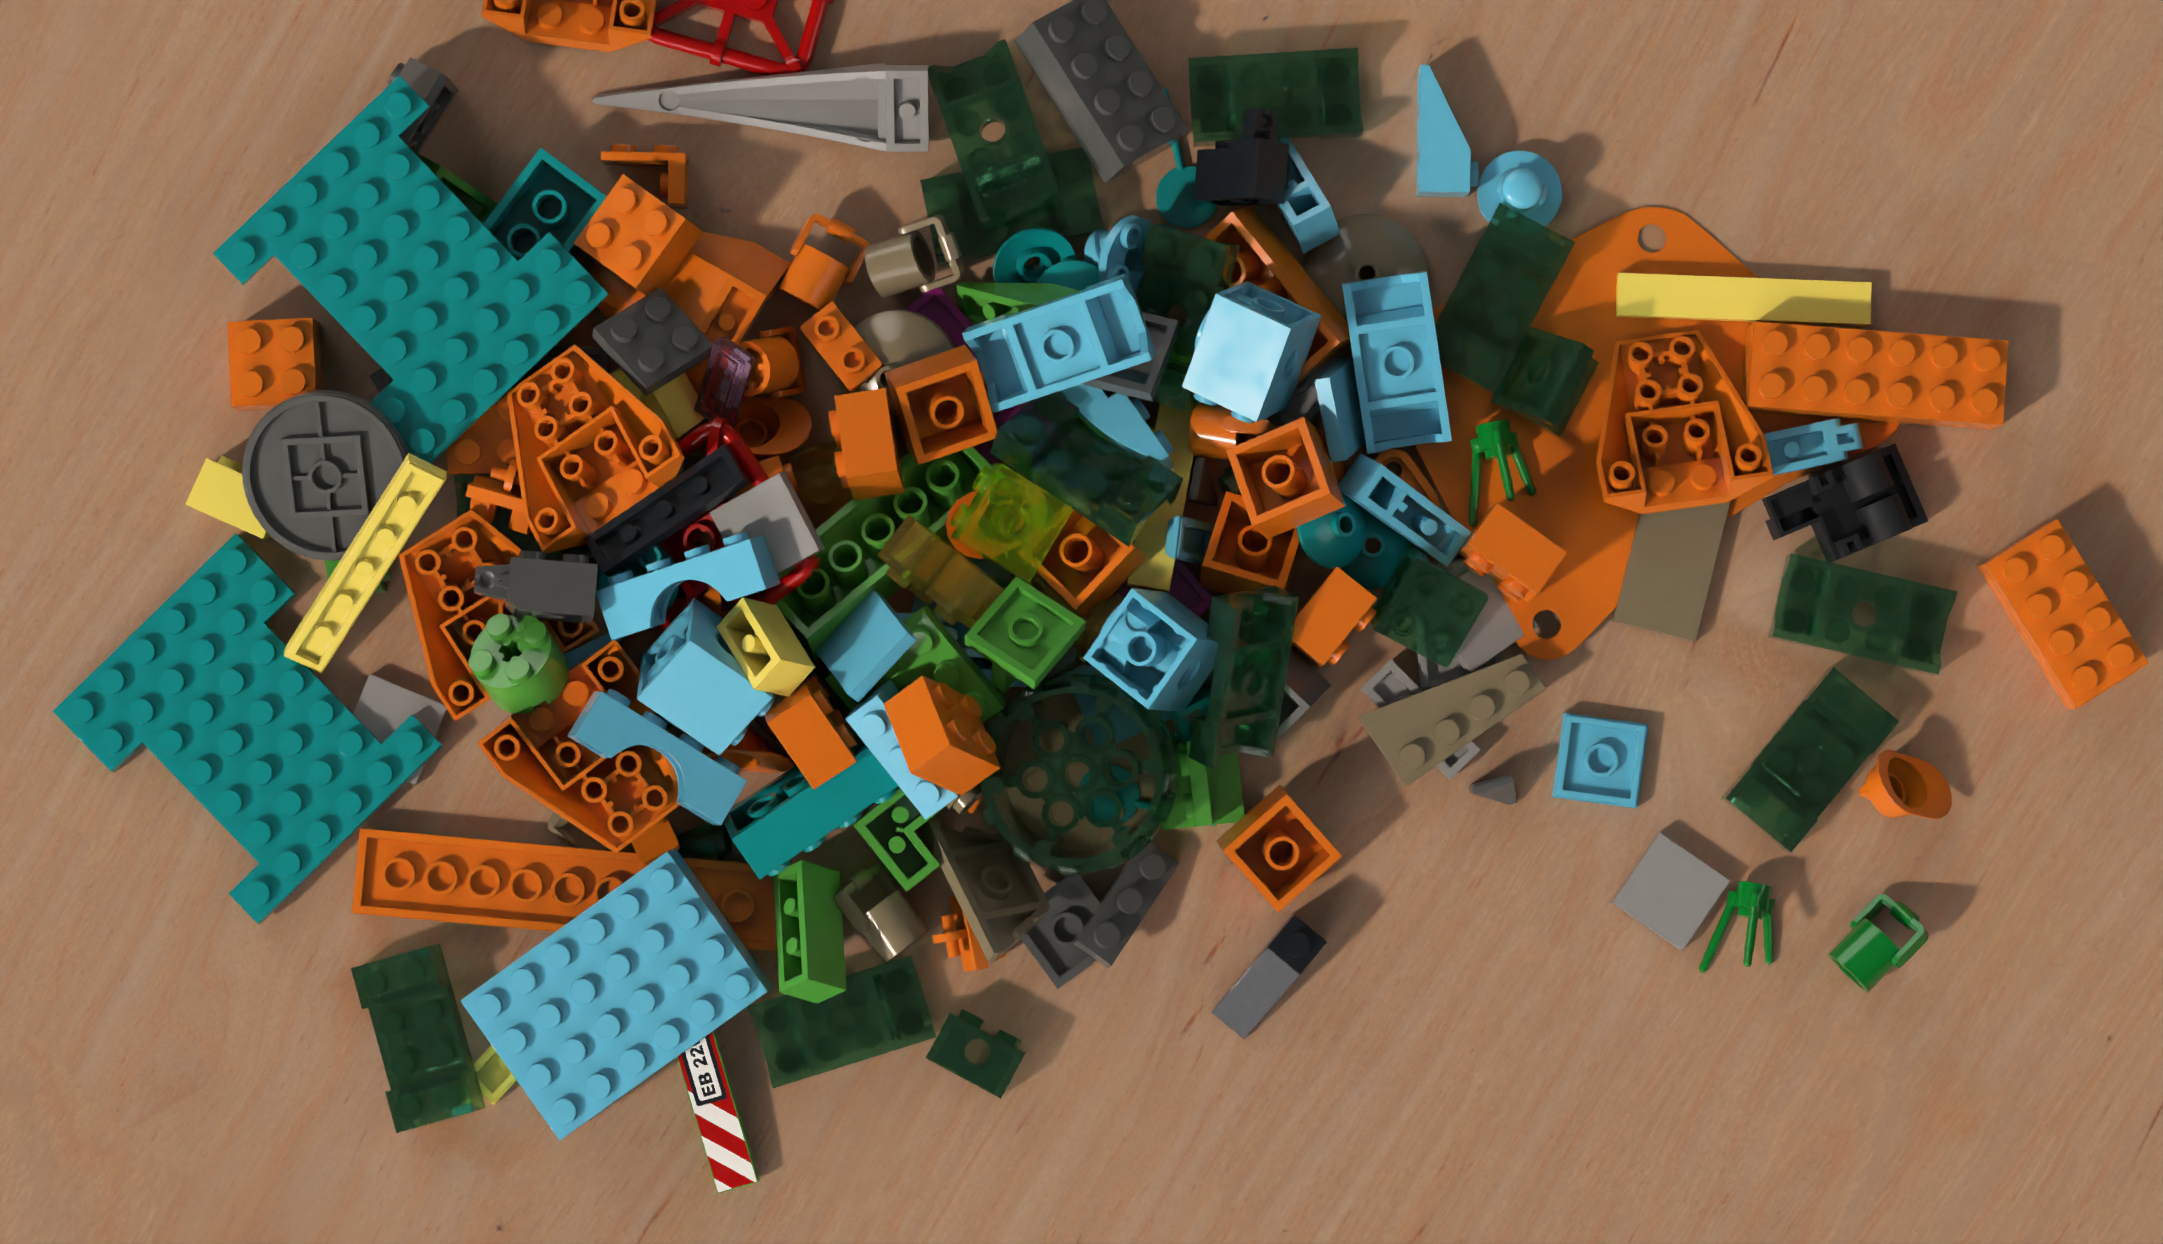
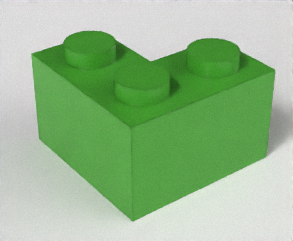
(891, 836)

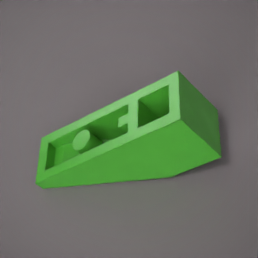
(990, 300)

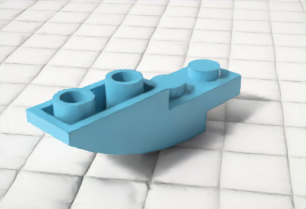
(1120, 422)

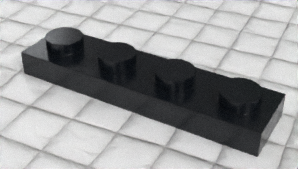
(667, 510)

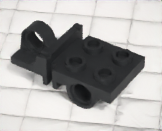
(1850, 505)

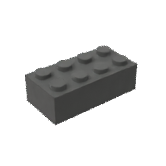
(1101, 86)

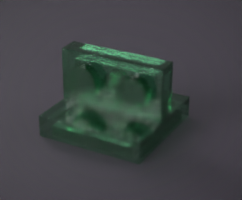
(1546, 379)

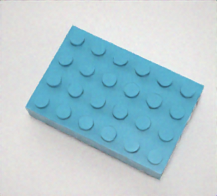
(617, 993)

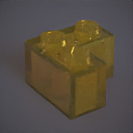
(938, 573)

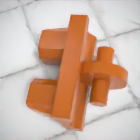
(499, 490)
(961, 939)

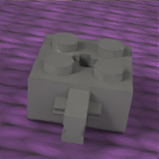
(542, 587)

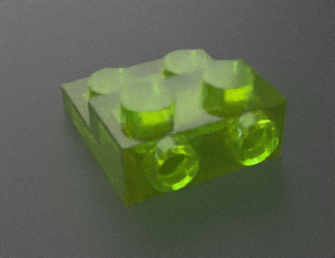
(1010, 521)

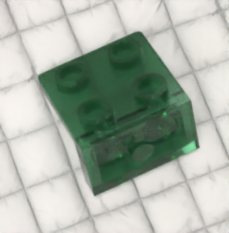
(1427, 608)

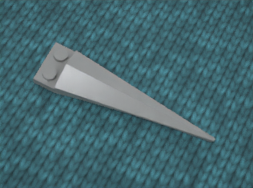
(853, 105)

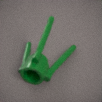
(1497, 443)
(1752, 903)

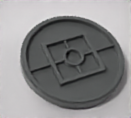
(319, 470)

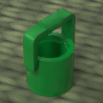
(1867, 952)

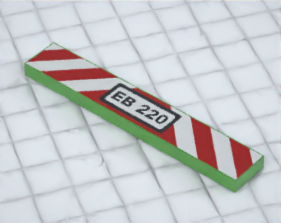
(717, 1115)

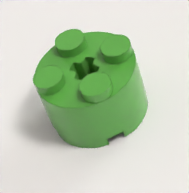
(518, 663)

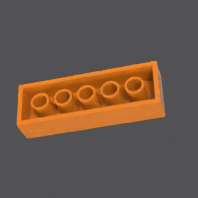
(1875, 375)

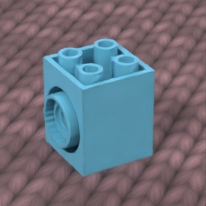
(1250, 352)
(1154, 650)
(698, 682)

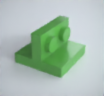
(1023, 635)
(1206, 793)

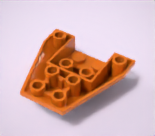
(575, 23)
(716, 286)
(1676, 428)
(584, 449)
(449, 614)
(599, 795)

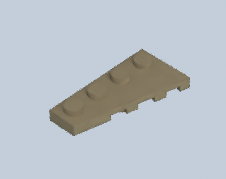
(1441, 720)

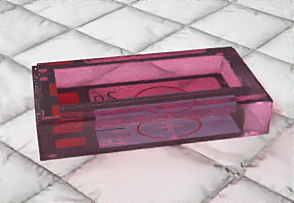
(724, 381)

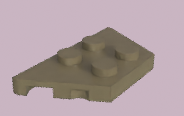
(990, 885)

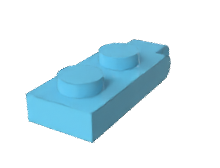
(1812, 445)

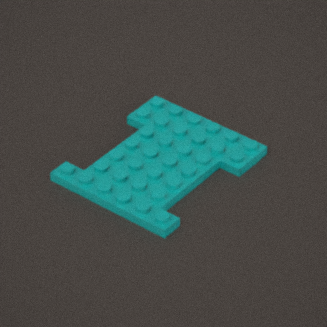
(414, 274)
(244, 725)

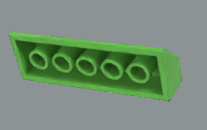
(859, 532)

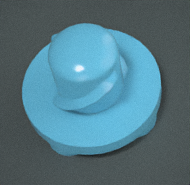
(1521, 183)
(1119, 250)

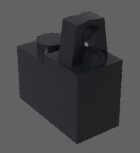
(1245, 168)

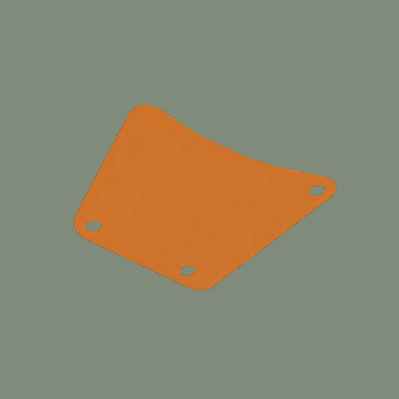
(1564, 468)

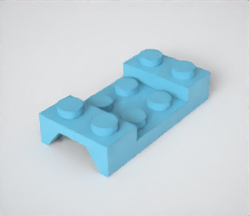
(1061, 343)
(1396, 361)

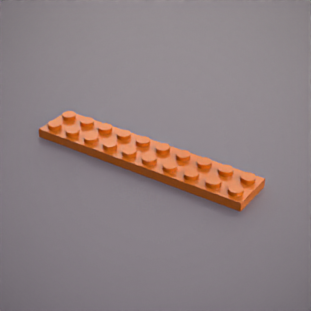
(530, 883)

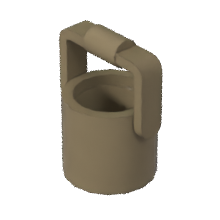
(908, 262)
(888, 925)

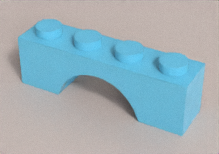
(642, 601)
(703, 784)

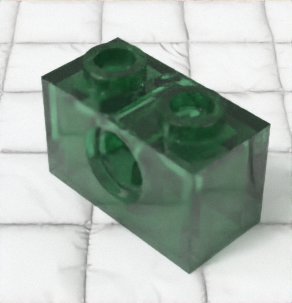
(989, 1075)

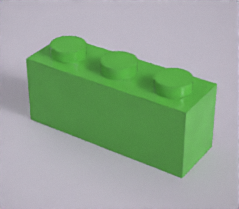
(809, 932)

